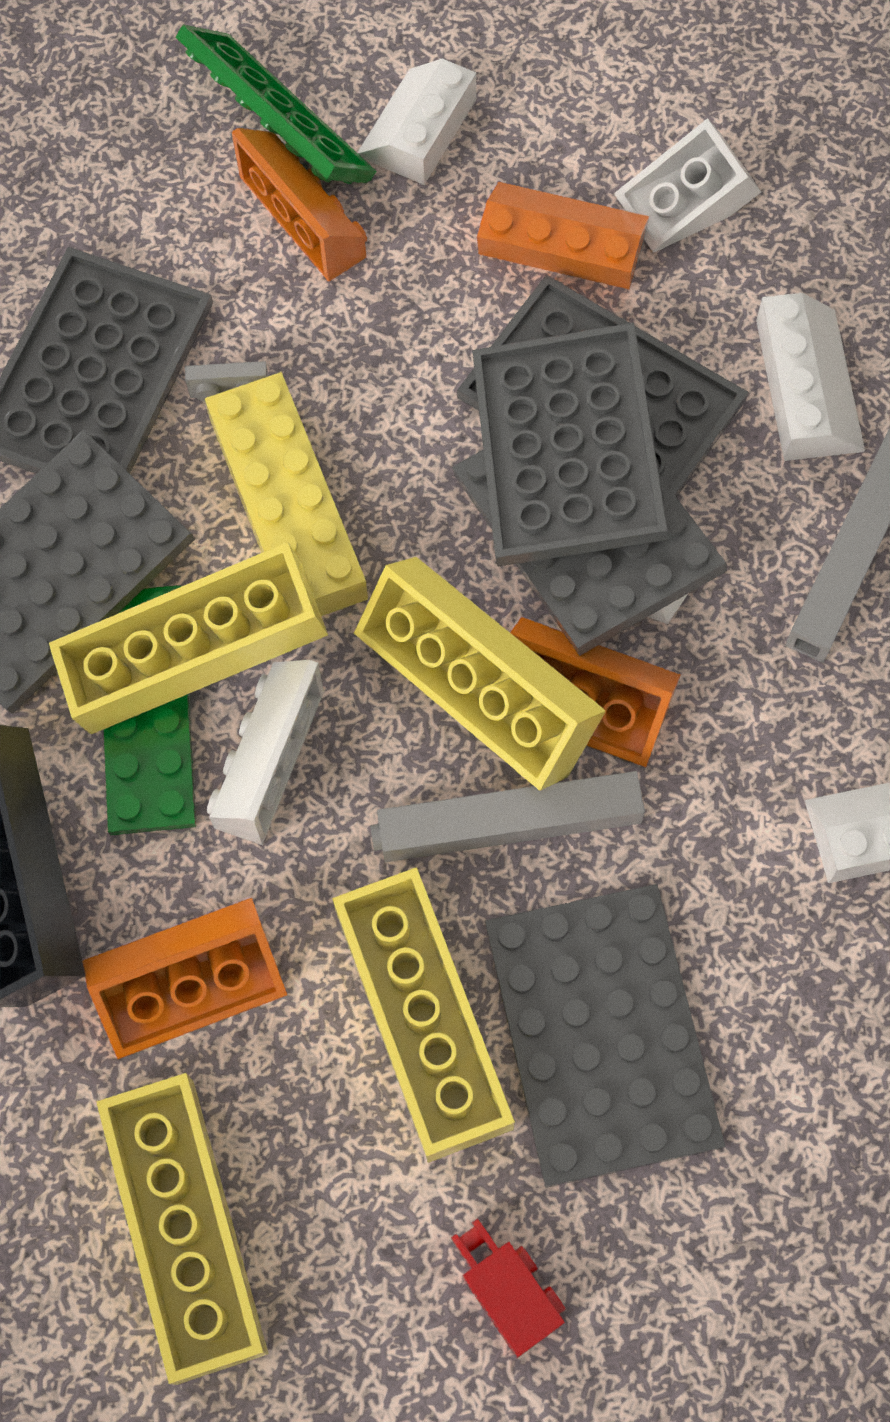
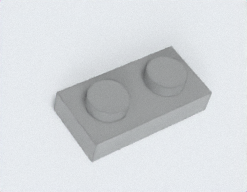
(216, 378)

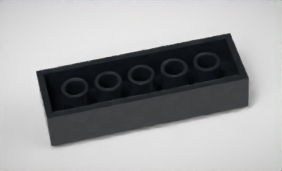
(35, 916)

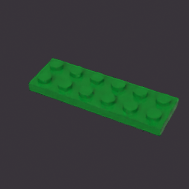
(276, 105)
(150, 763)

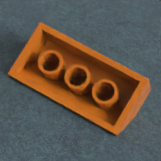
(299, 202)
(561, 235)
(624, 686)
(183, 978)

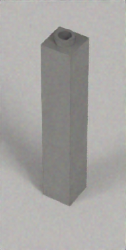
(846, 562)
(508, 817)

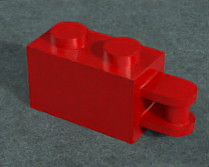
(509, 1291)

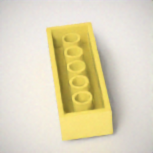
(286, 487)
(187, 639)
(478, 672)
(423, 1015)
(181, 1229)

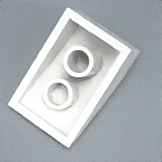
(688, 187)

